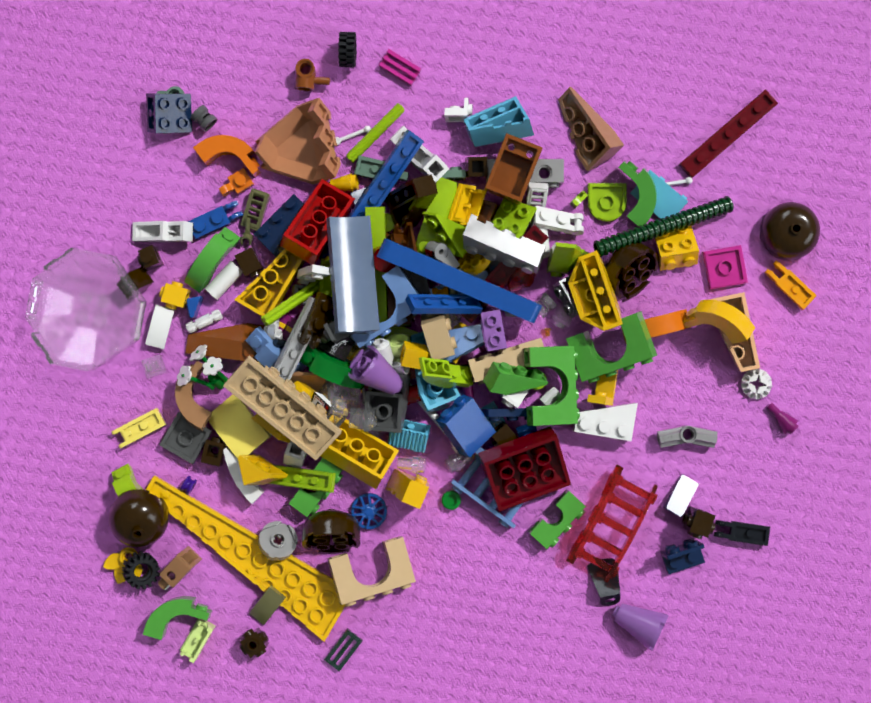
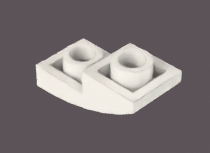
(159, 326)

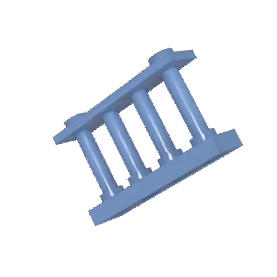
(459, 487)

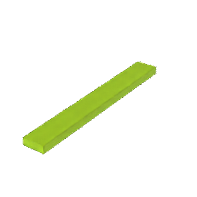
(378, 232)

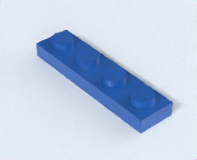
(442, 304)

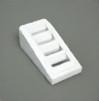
(540, 188)

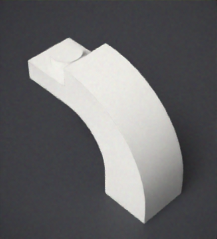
(423, 160)

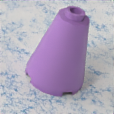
(374, 371)
(640, 623)

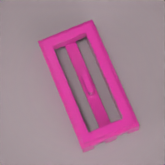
(386, 59)

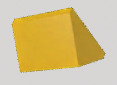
(258, 471)

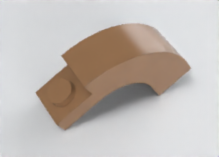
(189, 409)

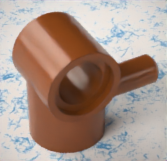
(306, 82)

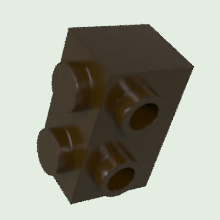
(698, 522)

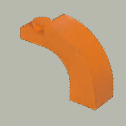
(220, 145)
(665, 323)

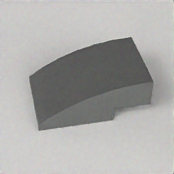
(389, 408)

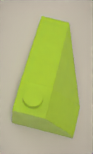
(440, 205)
(563, 258)

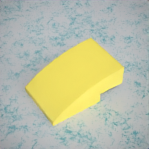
(236, 428)

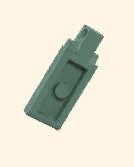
(369, 168)

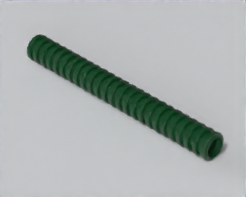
(664, 225)

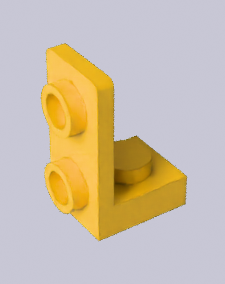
(604, 390)

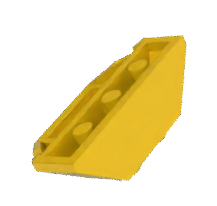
(594, 293)

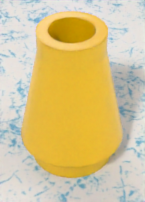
(346, 183)

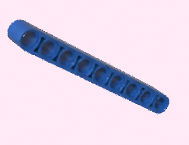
(459, 280)

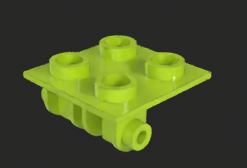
(513, 217)

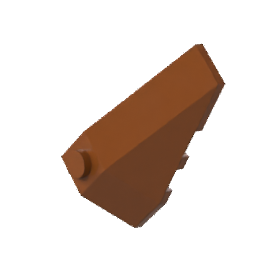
(224, 342)

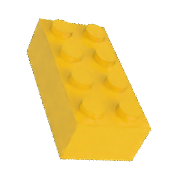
(360, 454)

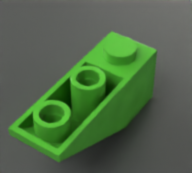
(511, 379)

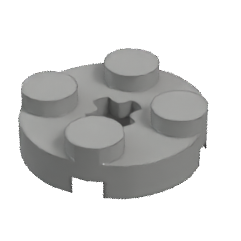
(275, 551)

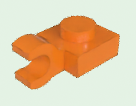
(239, 182)

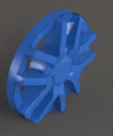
(369, 510)

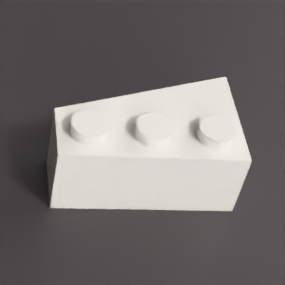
(608, 422)

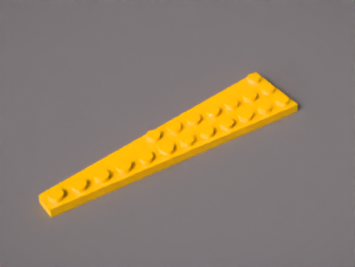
(307, 591)

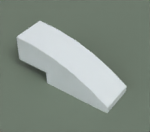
(162, 231)
(251, 492)

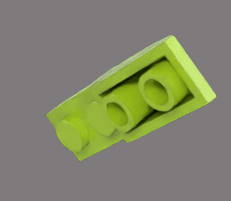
(445, 375)

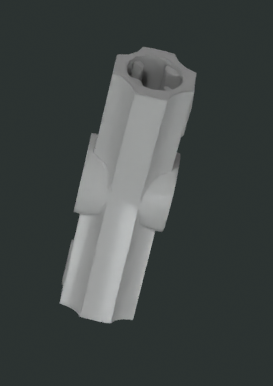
(698, 436)

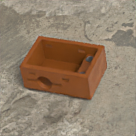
(513, 169)

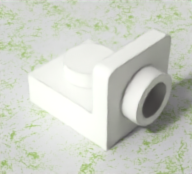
(457, 114)

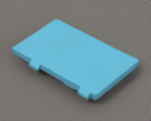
(668, 199)

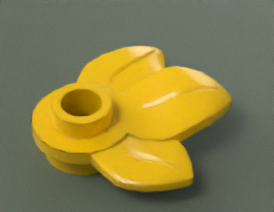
(116, 560)

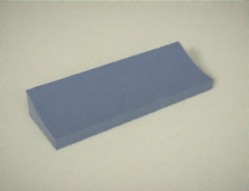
(352, 275)

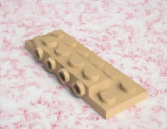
(283, 406)

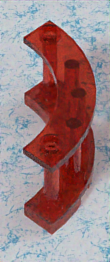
(598, 516)

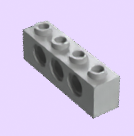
(554, 167)

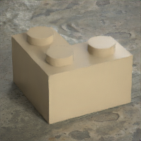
(437, 335)

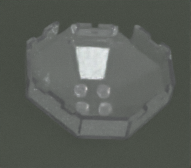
(84, 309)

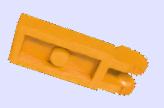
(791, 286)

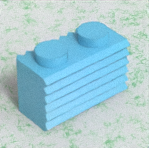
(413, 436)

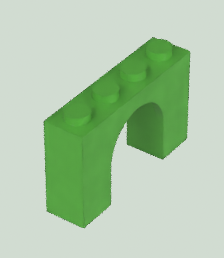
(638, 349)
(565, 408)

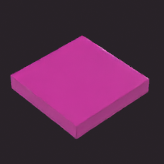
(725, 267)

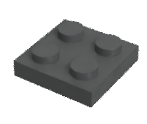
(185, 439)

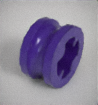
(188, 485)

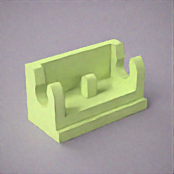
(197, 639)

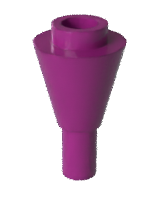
(785, 421)

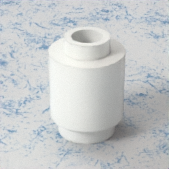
(384, 348)

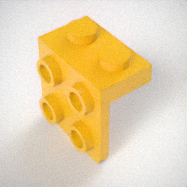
(677, 249)

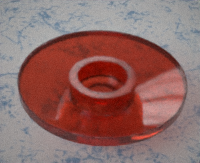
(520, 280)

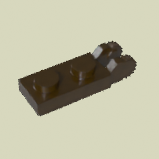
(317, 317)

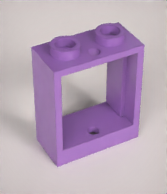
(492, 339)

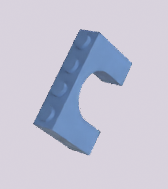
(401, 287)

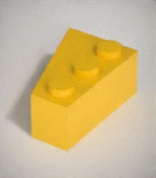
(408, 488)

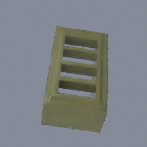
(254, 192)

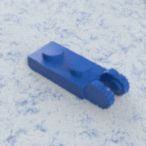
(214, 220)

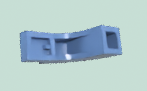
(266, 352)

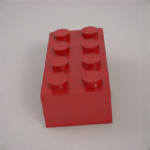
(308, 231)

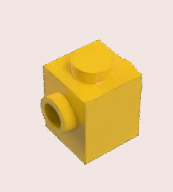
(174, 295)

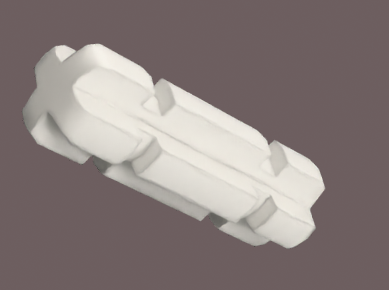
(204, 321)

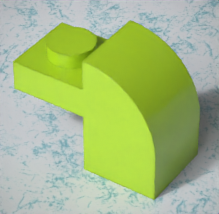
(124, 480)

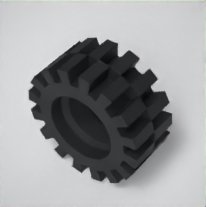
(347, 49)
(141, 558)

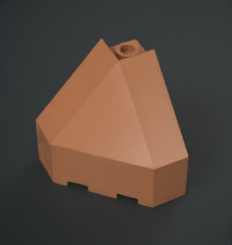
(301, 144)

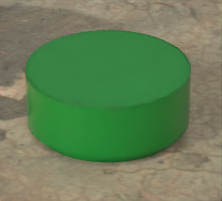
(451, 500)

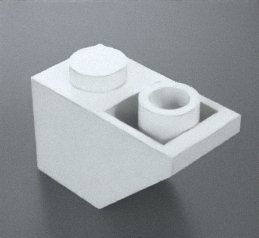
(514, 399)

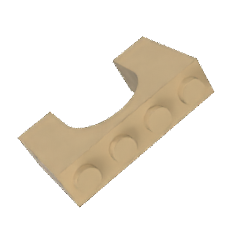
(397, 575)

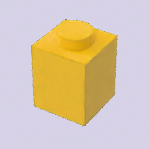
(411, 353)

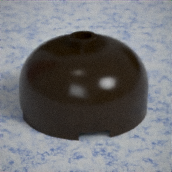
(779, 229)
(627, 262)
(138, 518)
(339, 524)

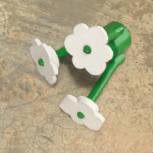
(211, 369)

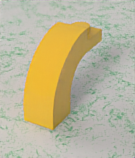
(723, 316)

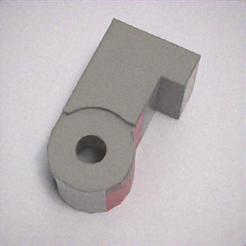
(441, 253)

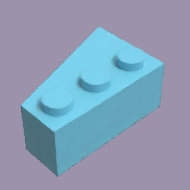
(493, 123)

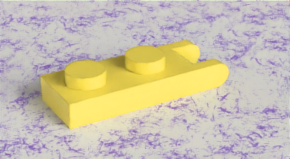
(140, 427)

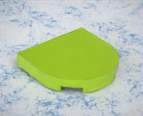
(607, 200)

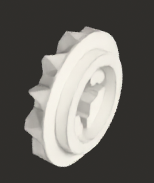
(750, 390)

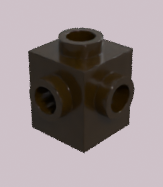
(256, 636)

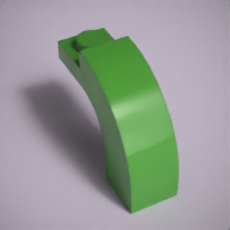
(647, 193)
(210, 258)
(184, 605)

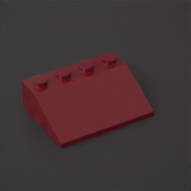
(525, 468)

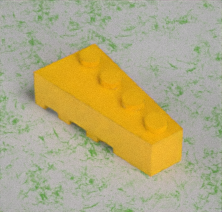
(272, 284)

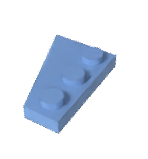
(467, 340)

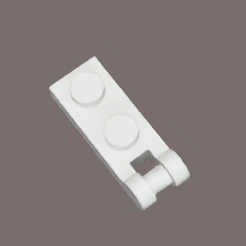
(558, 220)

